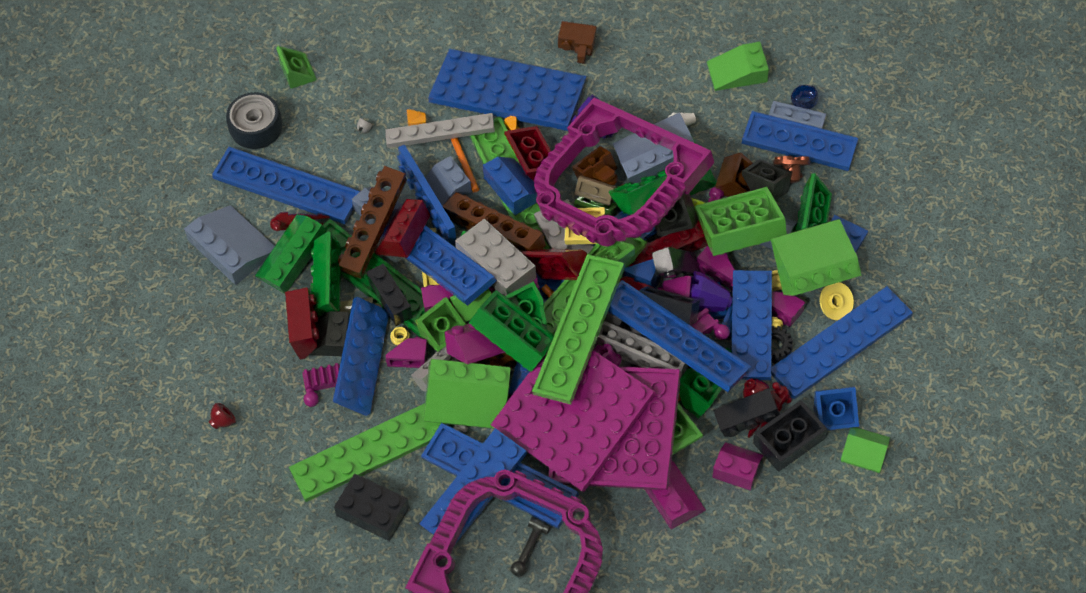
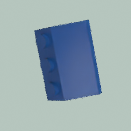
(510, 183)

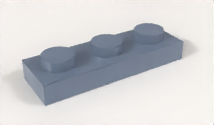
(797, 114)

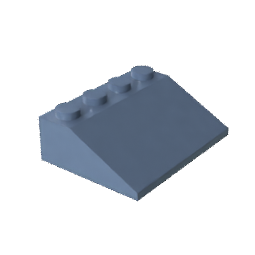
(645, 158)
(229, 242)

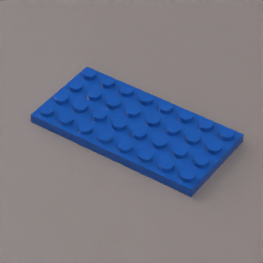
(507, 89)

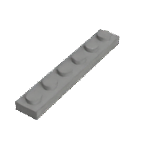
(440, 130)

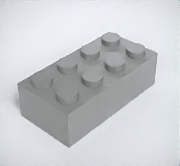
(497, 256)

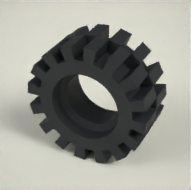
(785, 339)

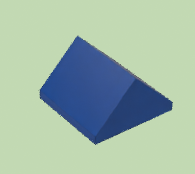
(643, 273)
(837, 408)

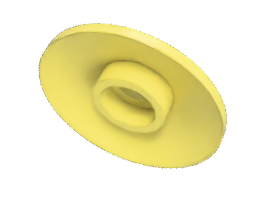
(842, 300)

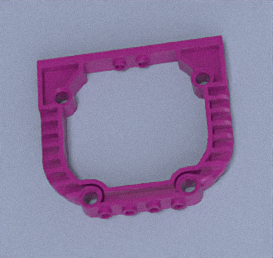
(596, 121)
(434, 579)

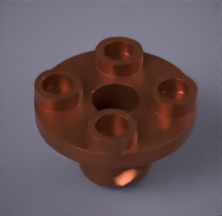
(792, 164)

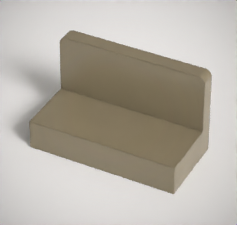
(594, 190)

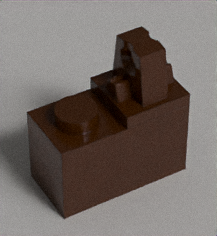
(578, 38)

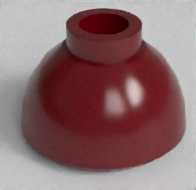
(754, 386)
(221, 416)

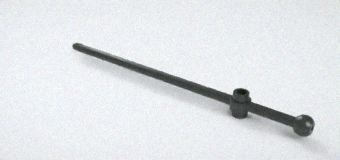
(519, 568)

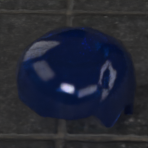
(804, 96)

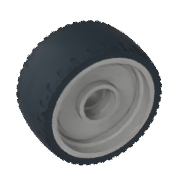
(254, 120)

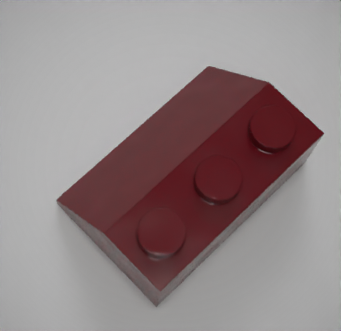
(528, 147)
(404, 229)
(557, 263)
(301, 321)

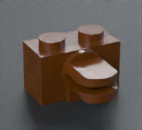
(597, 166)

